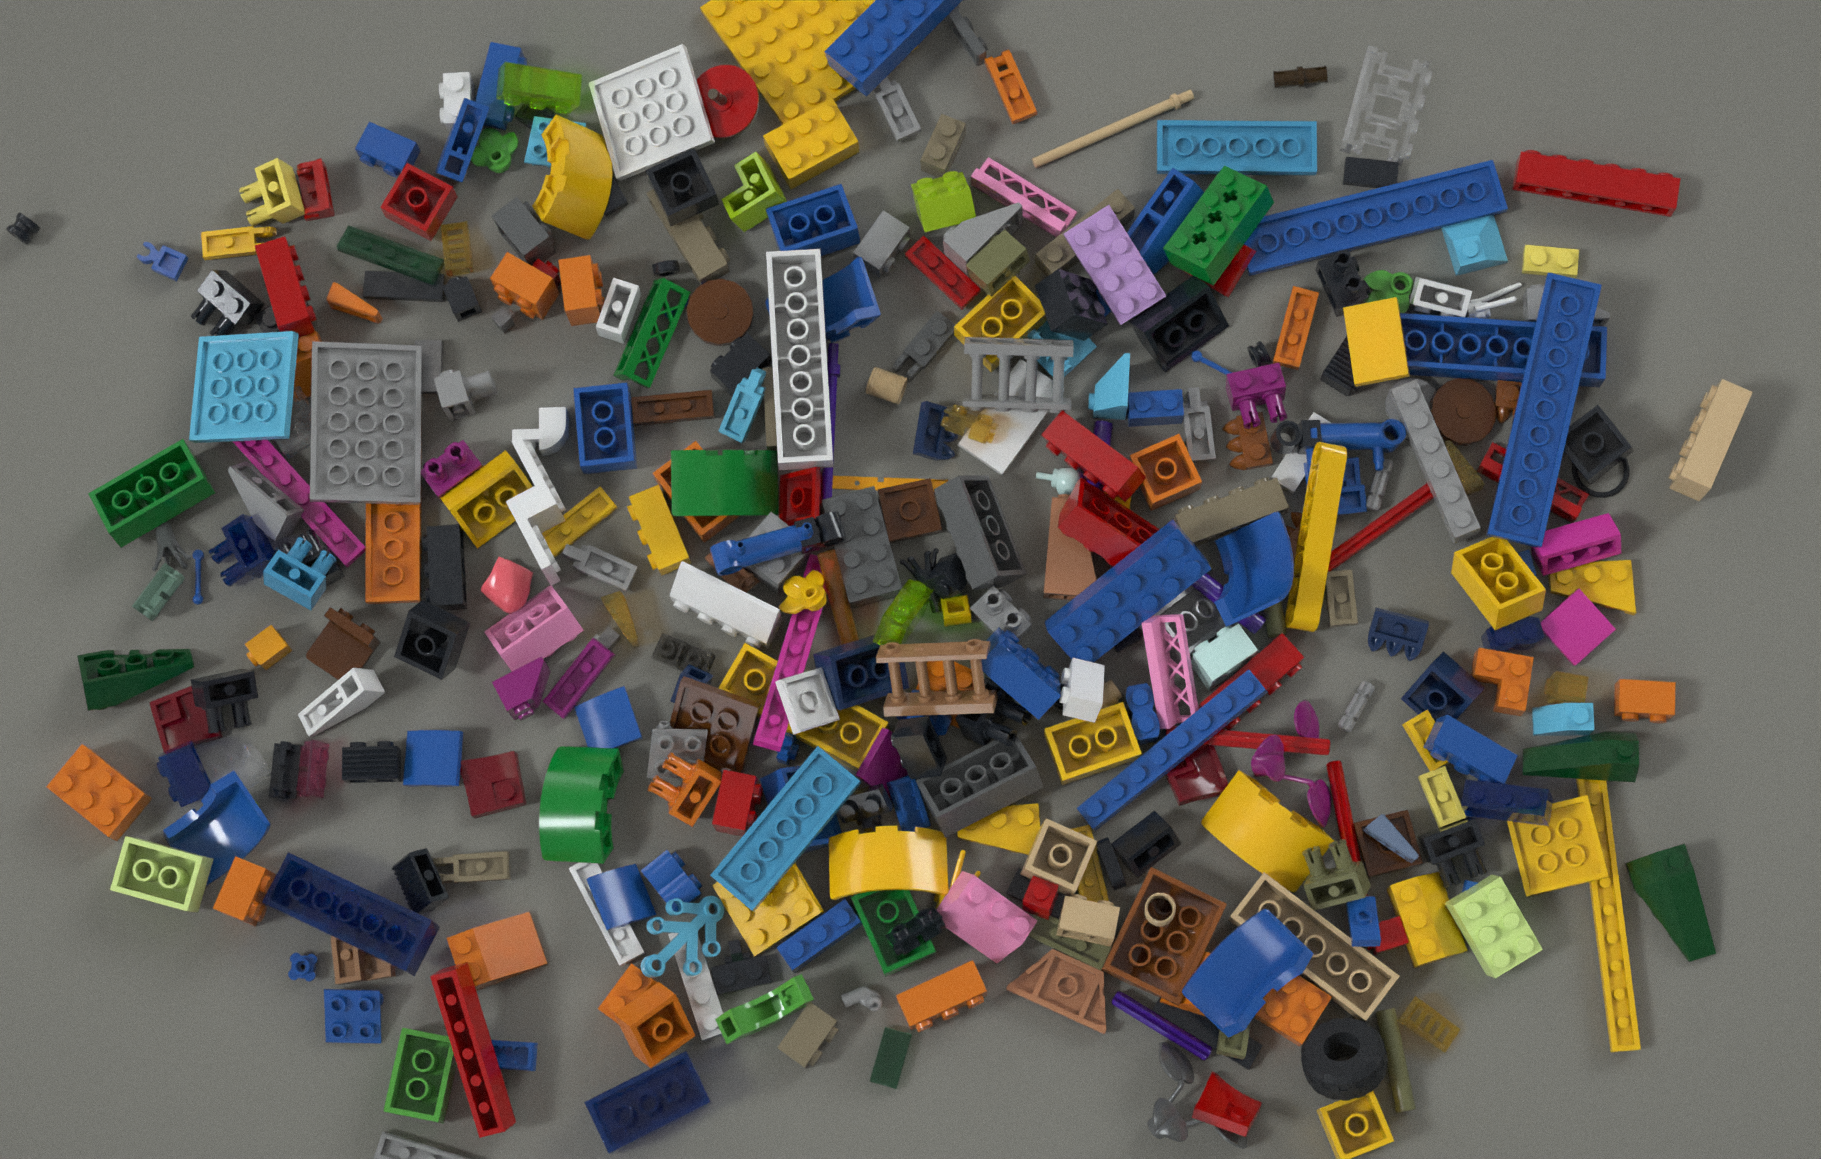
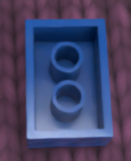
(605, 428)
(1021, 673)

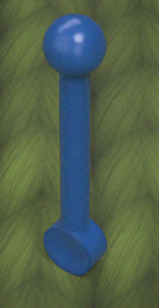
(1197, 357)
(198, 555)

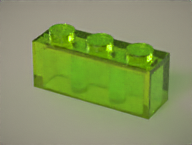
(538, 87)
(903, 613)

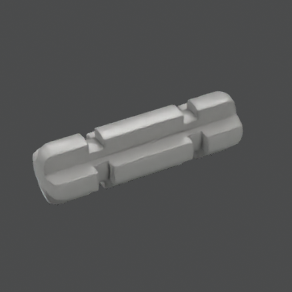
(1379, 486)
(1356, 706)

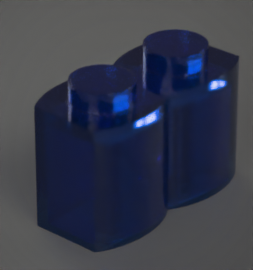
(1518, 636)

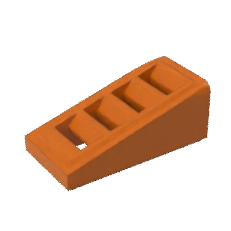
(347, 302)

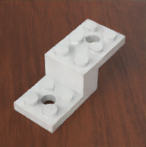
(537, 510)

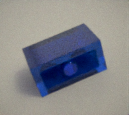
(185, 773)

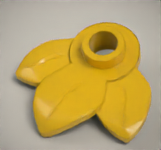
(804, 593)

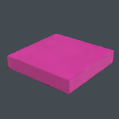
(1576, 627)

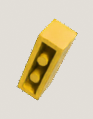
(658, 530)

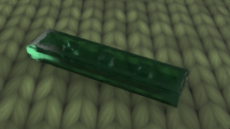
(390, 255)

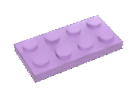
(1114, 264)

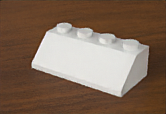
(725, 605)

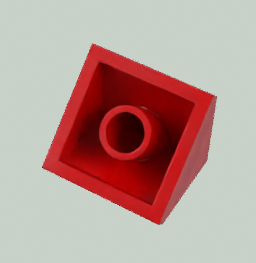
(800, 495)

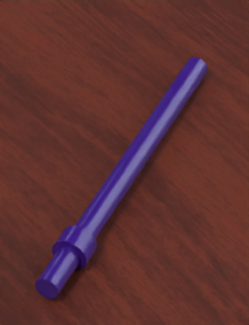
(833, 372)

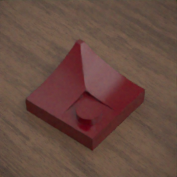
(180, 720)
(1198, 776)
(493, 784)

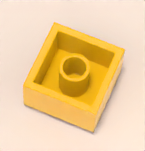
(1355, 1126)

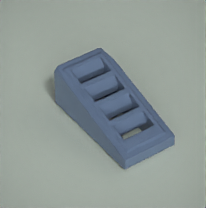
(1385, 833)

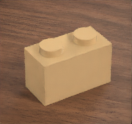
(1088, 920)

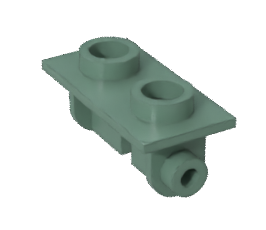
(158, 592)

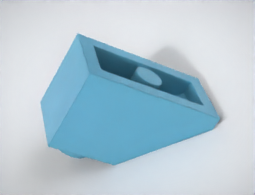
(1563, 719)

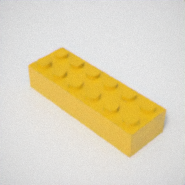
(843, 740)

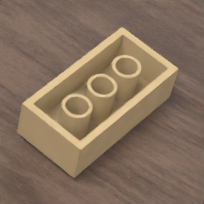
(1710, 439)

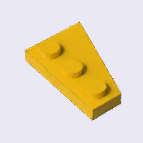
(1601, 581)
(1008, 828)

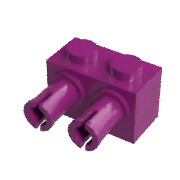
(1255, 388)
(450, 468)

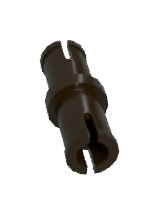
(1300, 76)

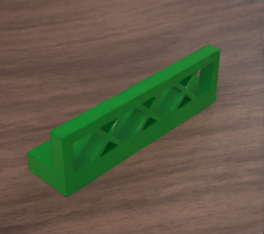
(643, 327)

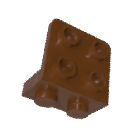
(342, 644)

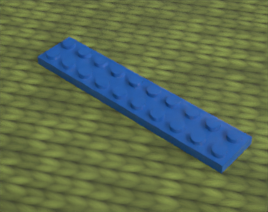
(1375, 216)
(1544, 410)

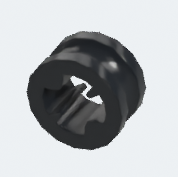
(1258, 354)

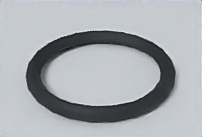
(1603, 494)

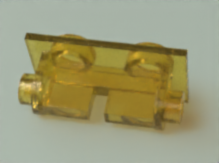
(960, 419)

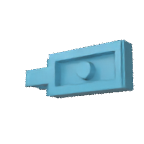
(744, 406)

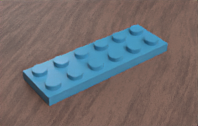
(1240, 145)
(785, 828)

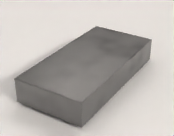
(430, 364)

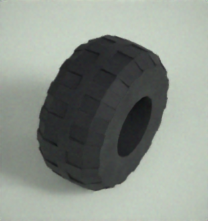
(1350, 1077)

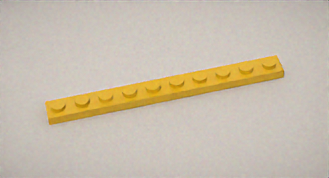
(1611, 930)

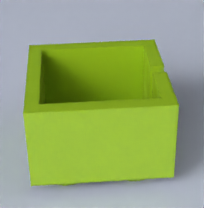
(943, 201)

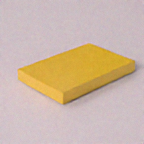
(1376, 342)

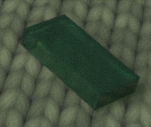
(890, 1058)

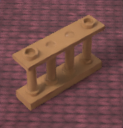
(937, 703)

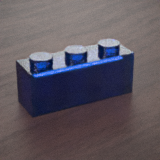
(1507, 802)

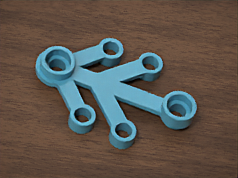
(687, 934)

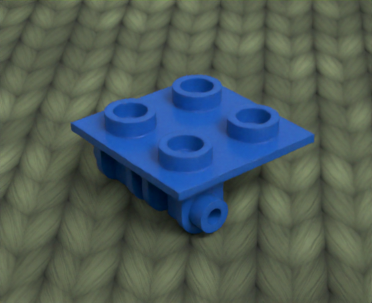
(353, 1015)

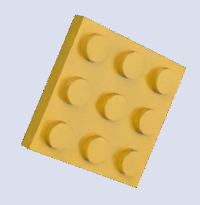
(1560, 853)
(779, 915)

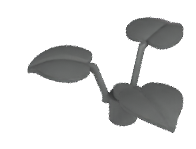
(1166, 1119)

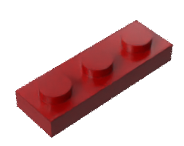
(942, 272)

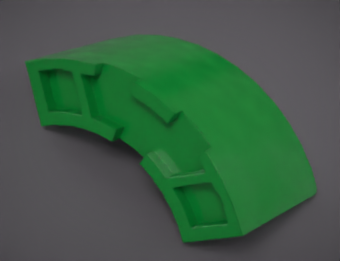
(725, 483)
(575, 804)

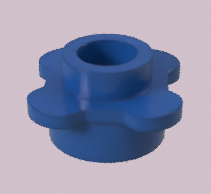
(310, 967)

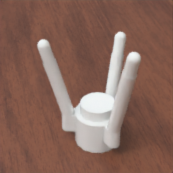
(1481, 308)

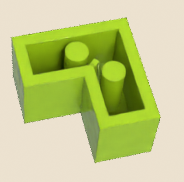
(759, 191)

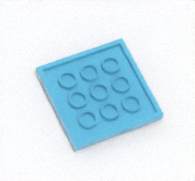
(244, 387)

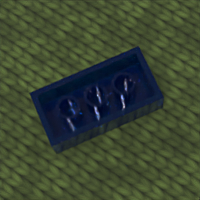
(648, 1103)

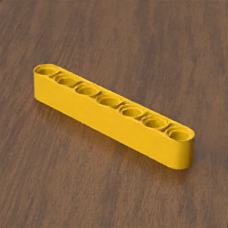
(1316, 536)

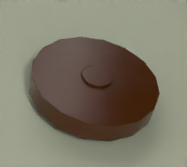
(720, 312)
(1463, 411)

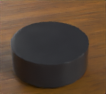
(665, 268)

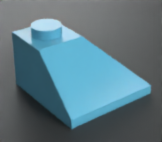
(1474, 245)
(1111, 392)

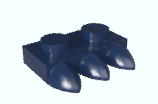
(931, 435)
(1397, 631)

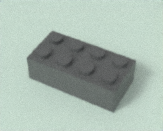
(980, 531)
(866, 554)
(979, 785)

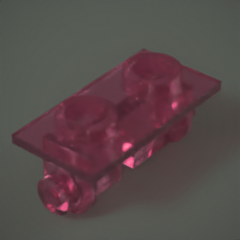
(315, 757)

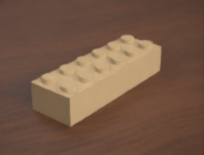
(1344, 972)

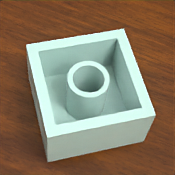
(1222, 656)

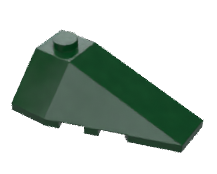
(116, 678)
(1589, 757)
(1673, 895)

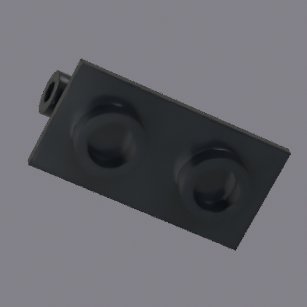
(285, 770)
(904, 935)

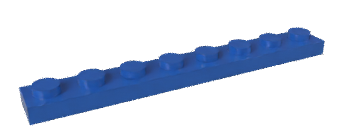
(1172, 750)

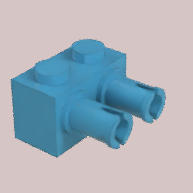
(295, 579)

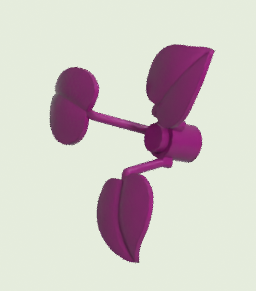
(1269, 761)

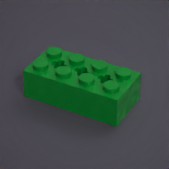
(1218, 225)
(151, 493)

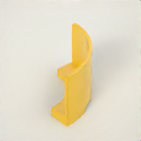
(578, 181)
(1264, 831)
(888, 861)

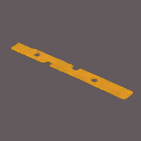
(848, 482)

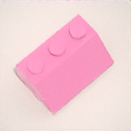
(534, 630)
(984, 917)

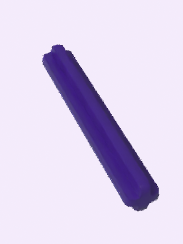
(1161, 1025)

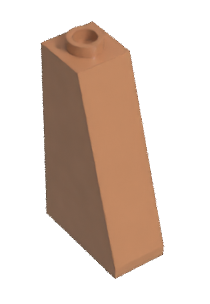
(1068, 561)

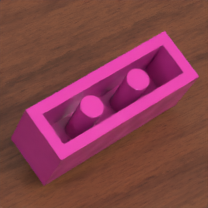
(1577, 544)

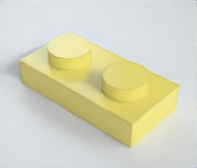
(1542, 259)
(1442, 797)

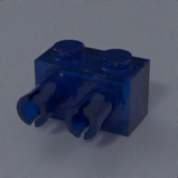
(249, 547)

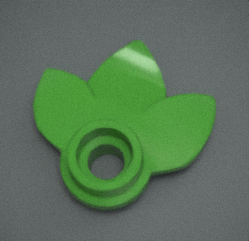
(492, 147)
(1384, 287)

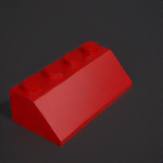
(1102, 523)

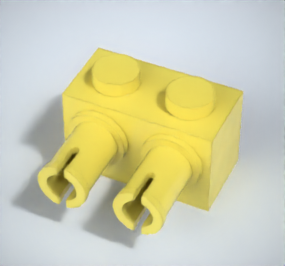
(279, 191)

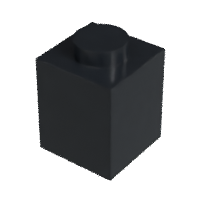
(461, 298)
(948, 576)

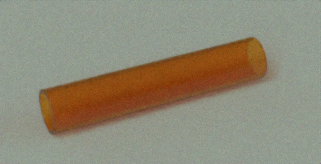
(837, 596)

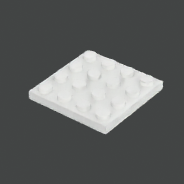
(651, 112)

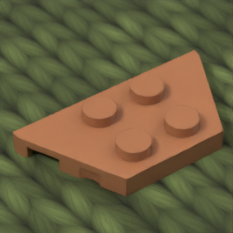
(1065, 988)

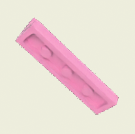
(1007, 196)
(1161, 667)

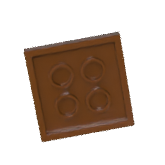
(725, 716)

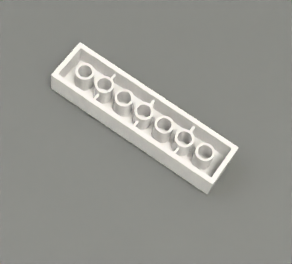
(799, 359)

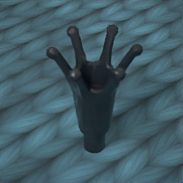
(922, 574)

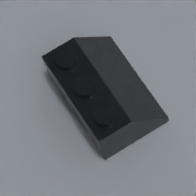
(1179, 323)

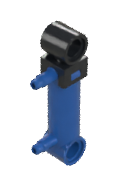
(1350, 435)
(802, 537)

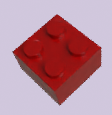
(419, 202)
(737, 803)

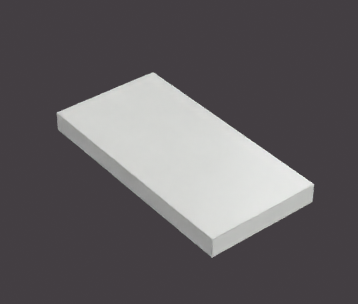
(1014, 426)

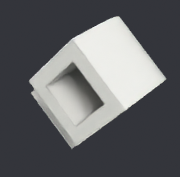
(552, 430)

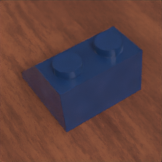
(1443, 689)

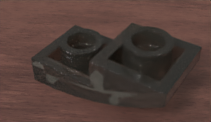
(680, 654)

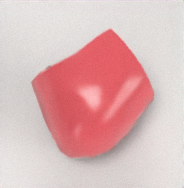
(508, 585)

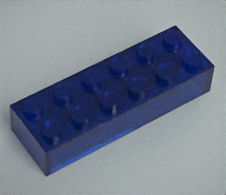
(351, 914)

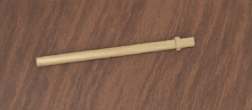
(1175, 101)

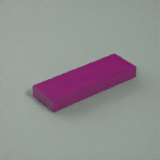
(579, 678)

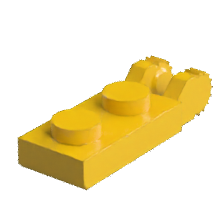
(233, 241)

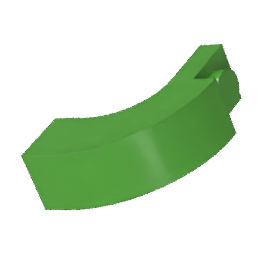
(765, 1010)

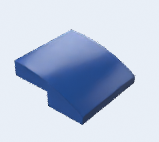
(1352, 492)
(608, 720)
(433, 758)
(621, 896)

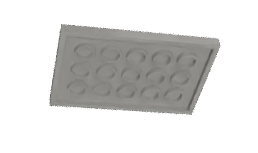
(365, 423)

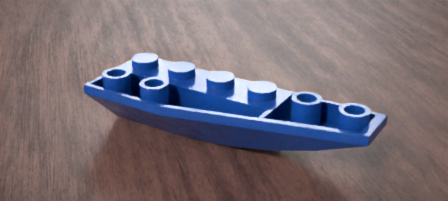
(1160, 220)

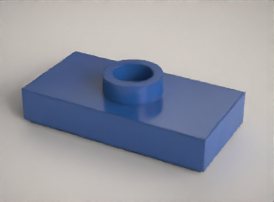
(908, 803)
(1363, 922)
(516, 1055)

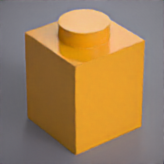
(267, 648)

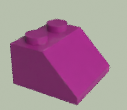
(523, 688)

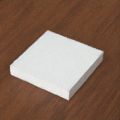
(807, 700)

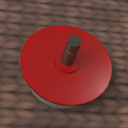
(728, 99)

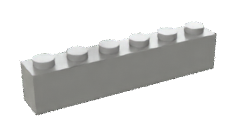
(1435, 461)

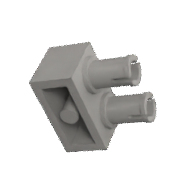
(459, 393)
(996, 611)

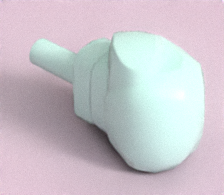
(1062, 479)

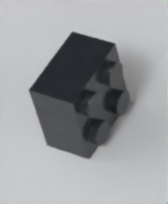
(682, 187)
(1071, 304)
(1595, 444)
(432, 639)

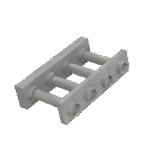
(1031, 350)

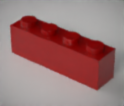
(284, 286)
(1093, 456)
(1269, 667)

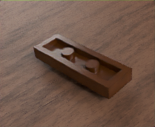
(672, 407)

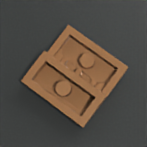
(357, 966)

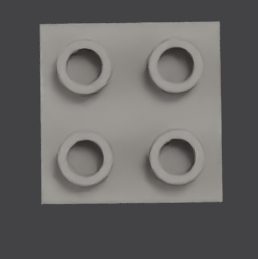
(684, 743)

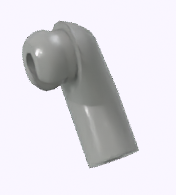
(864, 996)

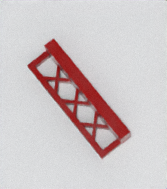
(1559, 506)

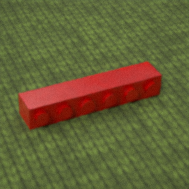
(1596, 183)
(473, 1049)

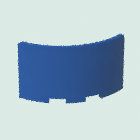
(847, 301)
(1258, 568)
(222, 828)
(1244, 969)

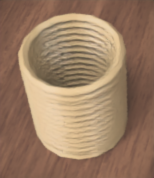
(886, 385)
(1160, 896)

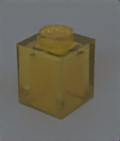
(1566, 688)

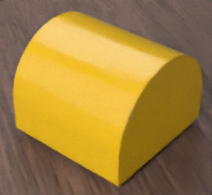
(956, 610)

